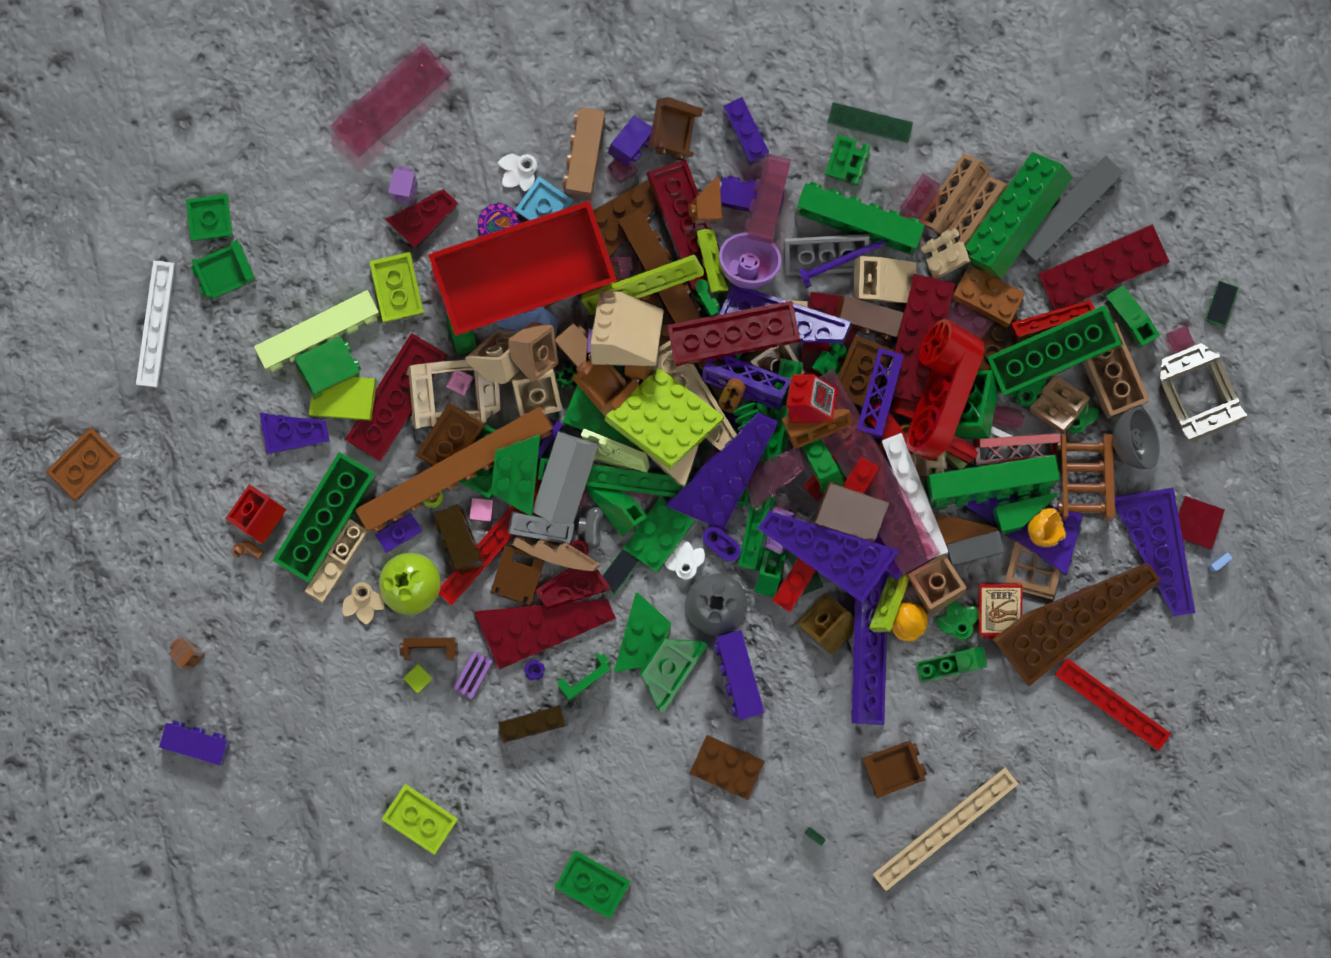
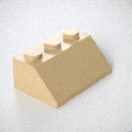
(493, 358)

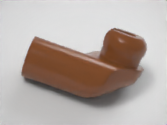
(245, 548)

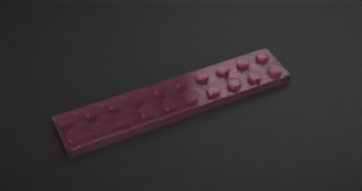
(901, 524)

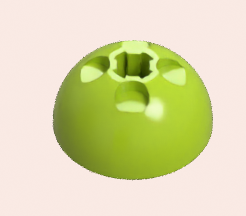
(417, 589)

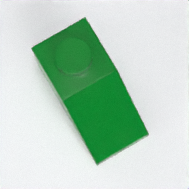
(770, 573)

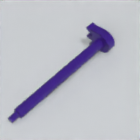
(839, 261)

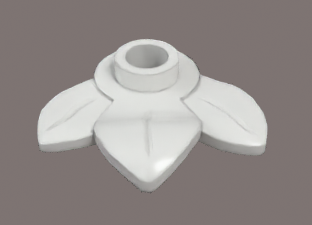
(516, 173)
(685, 556)

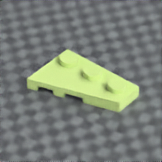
(616, 453)

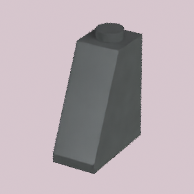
(974, 548)

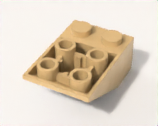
(882, 279)

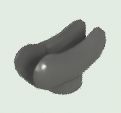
(589, 527)

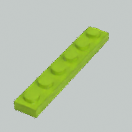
(650, 281)

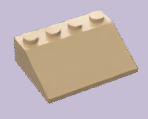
(625, 330)

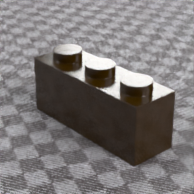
(458, 539)
(531, 724)

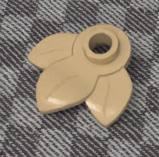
(363, 606)

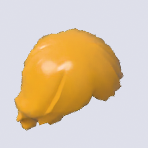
(1046, 528)
(910, 622)

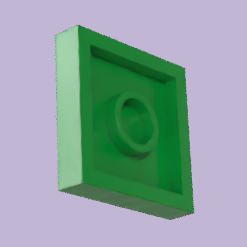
(209, 217)

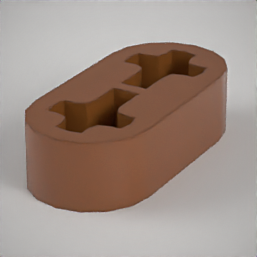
(735, 397)

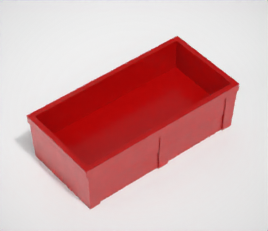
(522, 268)

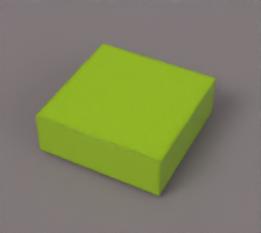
(418, 678)

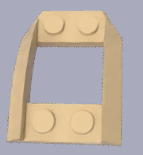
(423, 399)

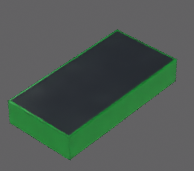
(1221, 303)
(620, 570)

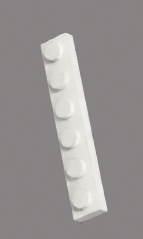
(155, 324)
(908, 477)

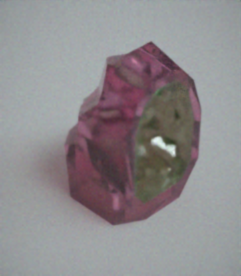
(621, 267)

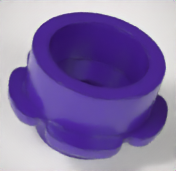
(528, 669)

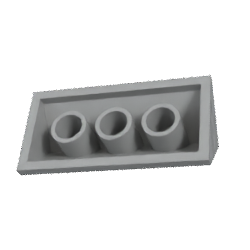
(816, 251)
(565, 479)

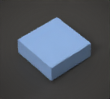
(1220, 562)

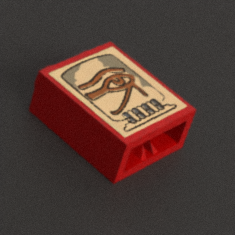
(997, 607)

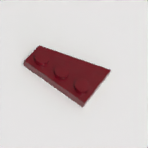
(421, 219)
(572, 586)

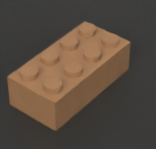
(585, 153)
(1116, 381)

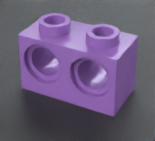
(403, 185)

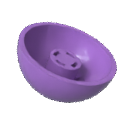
(749, 261)

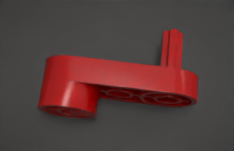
(954, 362)

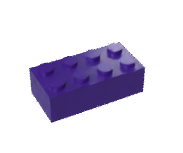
(740, 675)

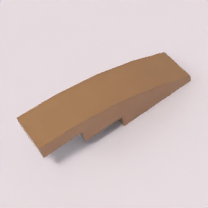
(563, 555)

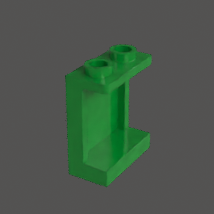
(223, 271)
(327, 366)
(572, 692)

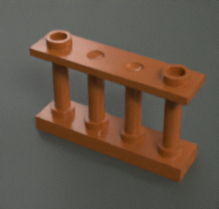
(1104, 467)

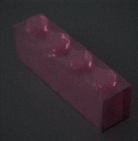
(768, 198)

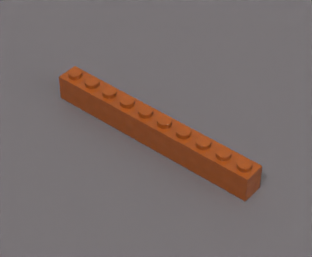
(450, 471)

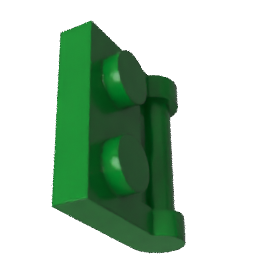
(709, 306)

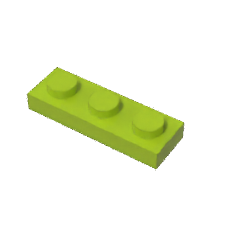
(708, 244)
(889, 604)

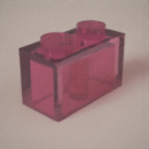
(920, 197)

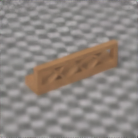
(958, 196)
(979, 215)

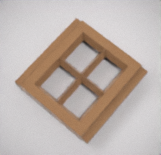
(1028, 586)

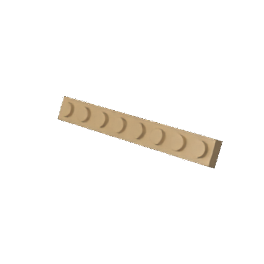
(945, 829)

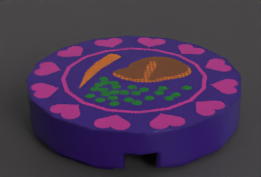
(495, 218)

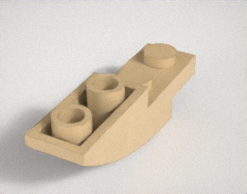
(336, 561)

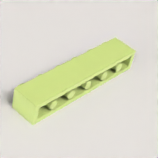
(317, 331)

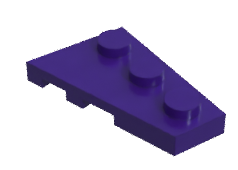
(290, 433)

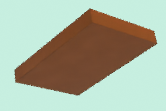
(83, 464)

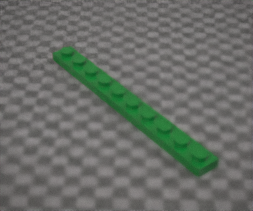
(634, 480)
(754, 539)

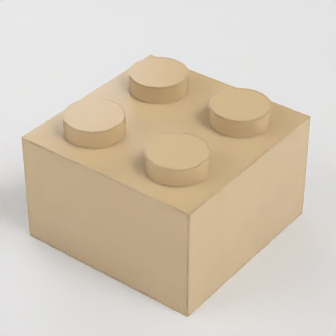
(534, 394)

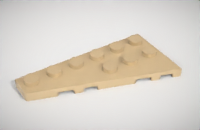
(692, 380)

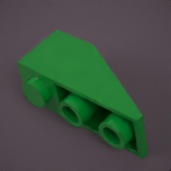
(1132, 317)
(618, 507)
(1016, 515)
(951, 664)

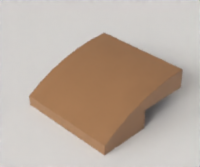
(1059, 404)

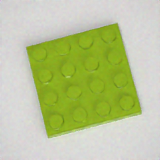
(664, 419)

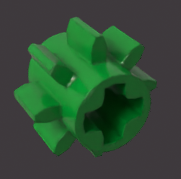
(561, 375)

